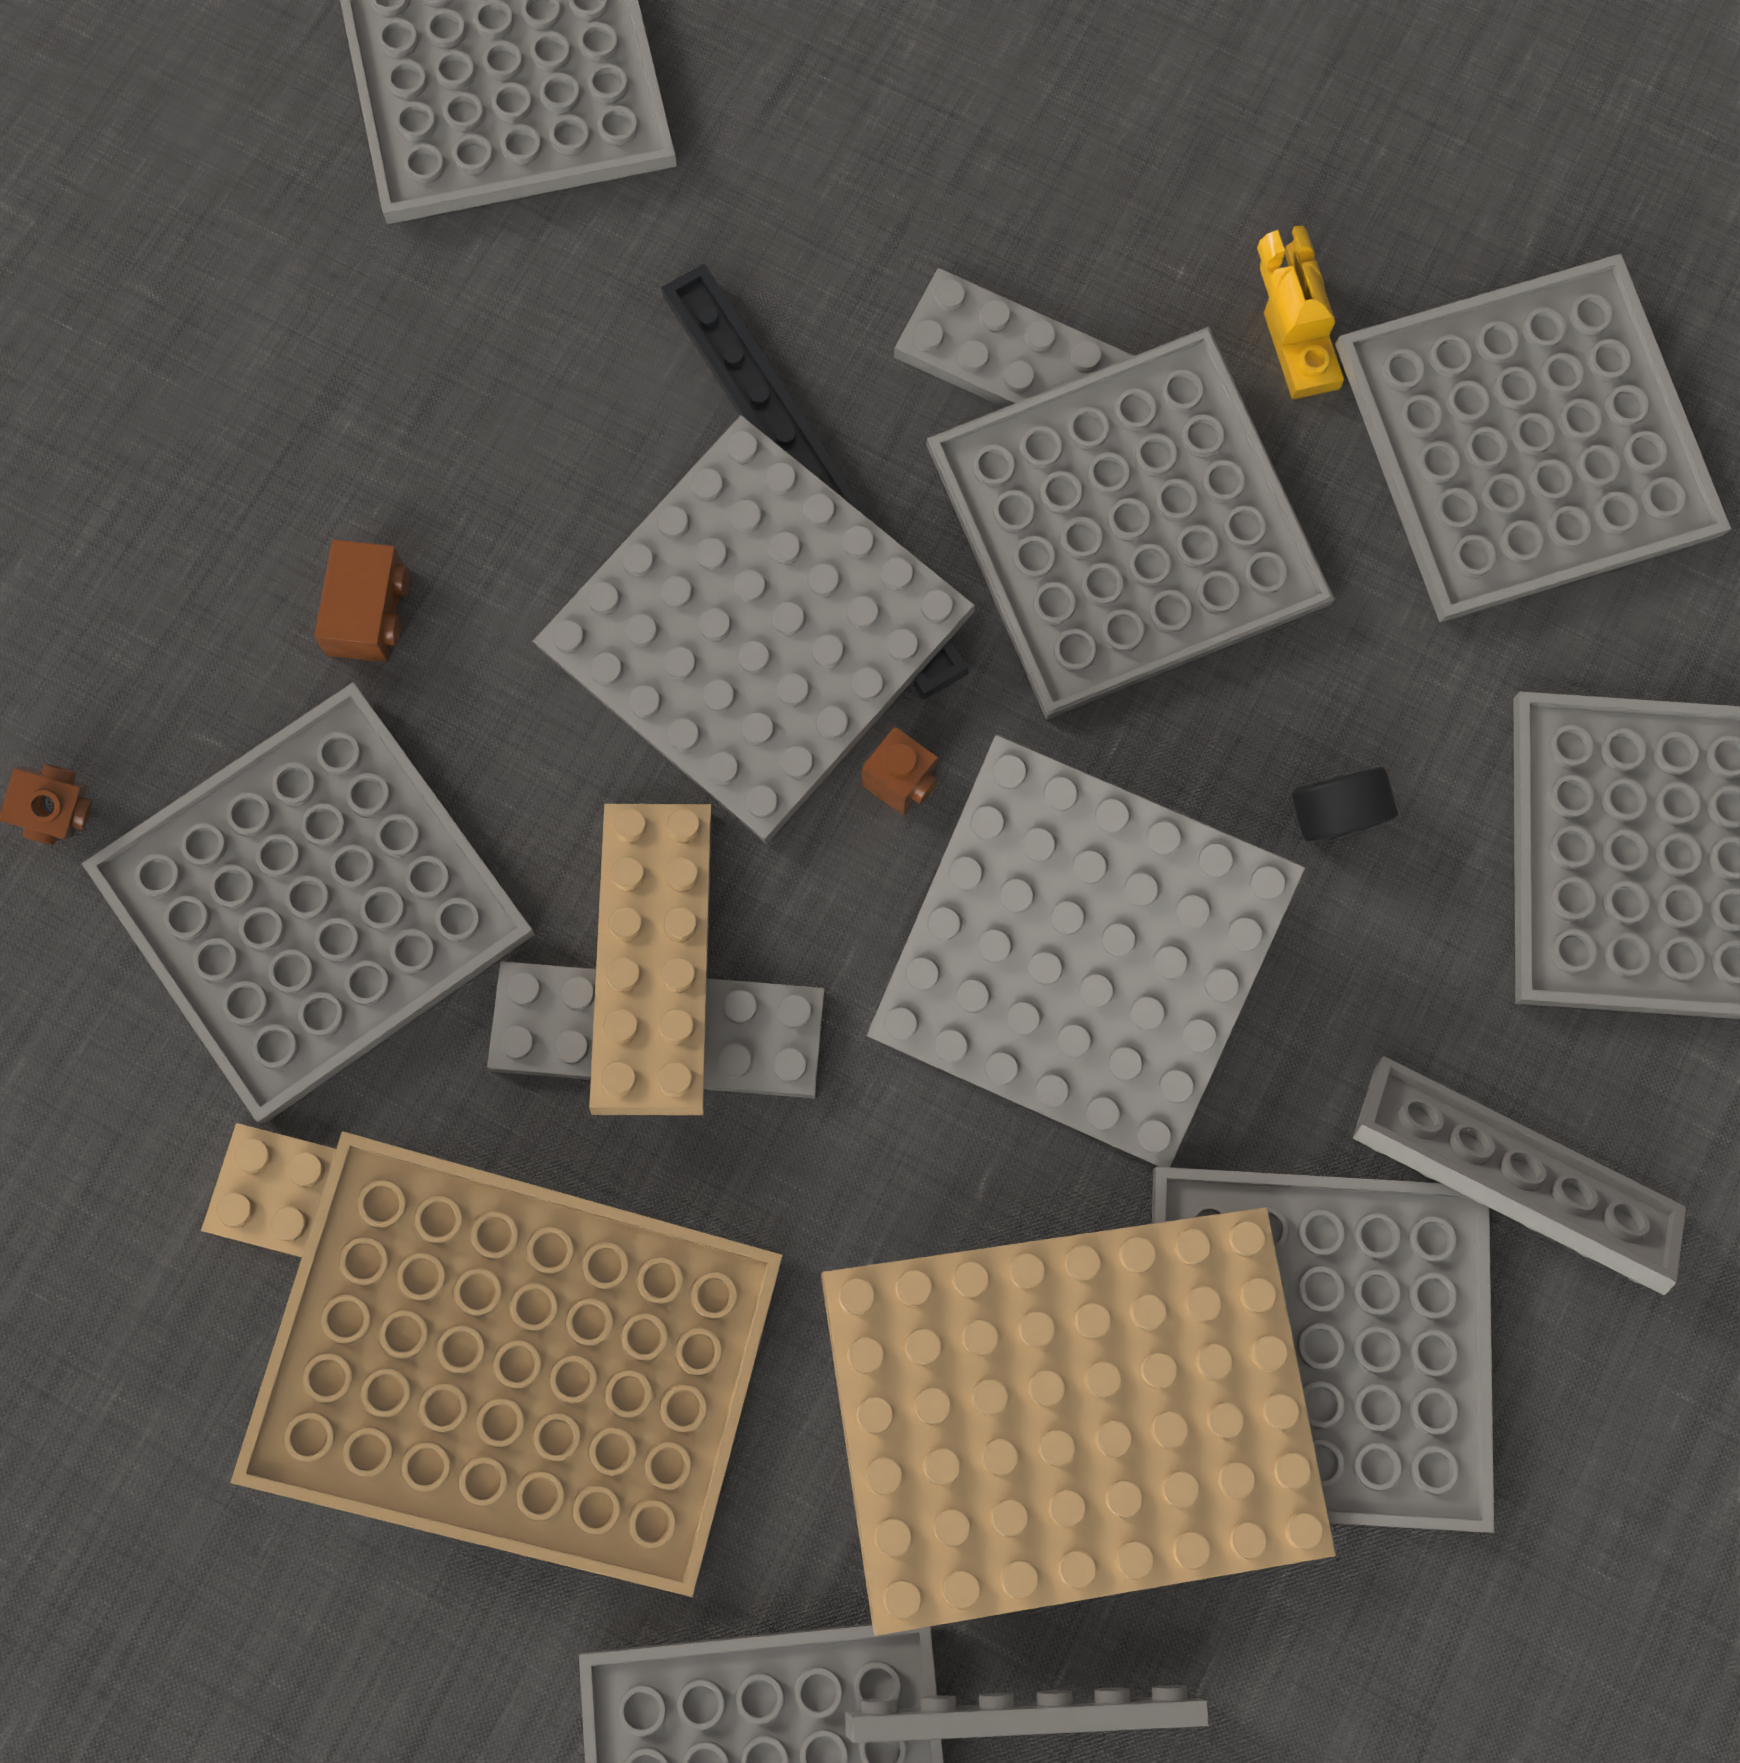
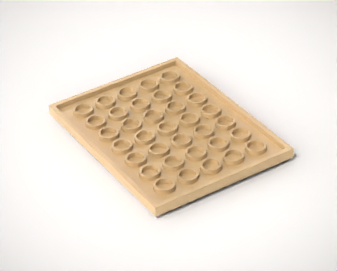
(510, 1367)
(1073, 1419)

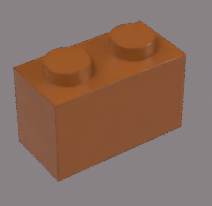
(361, 601)

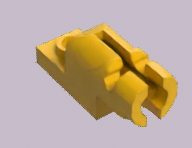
(1299, 314)

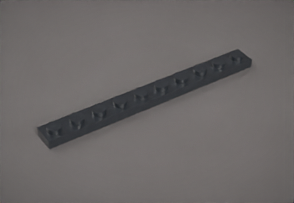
(768, 405)

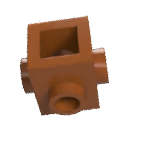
(26, 803)

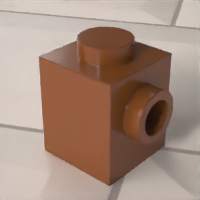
(900, 772)

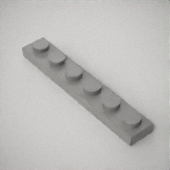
(1001, 1716)

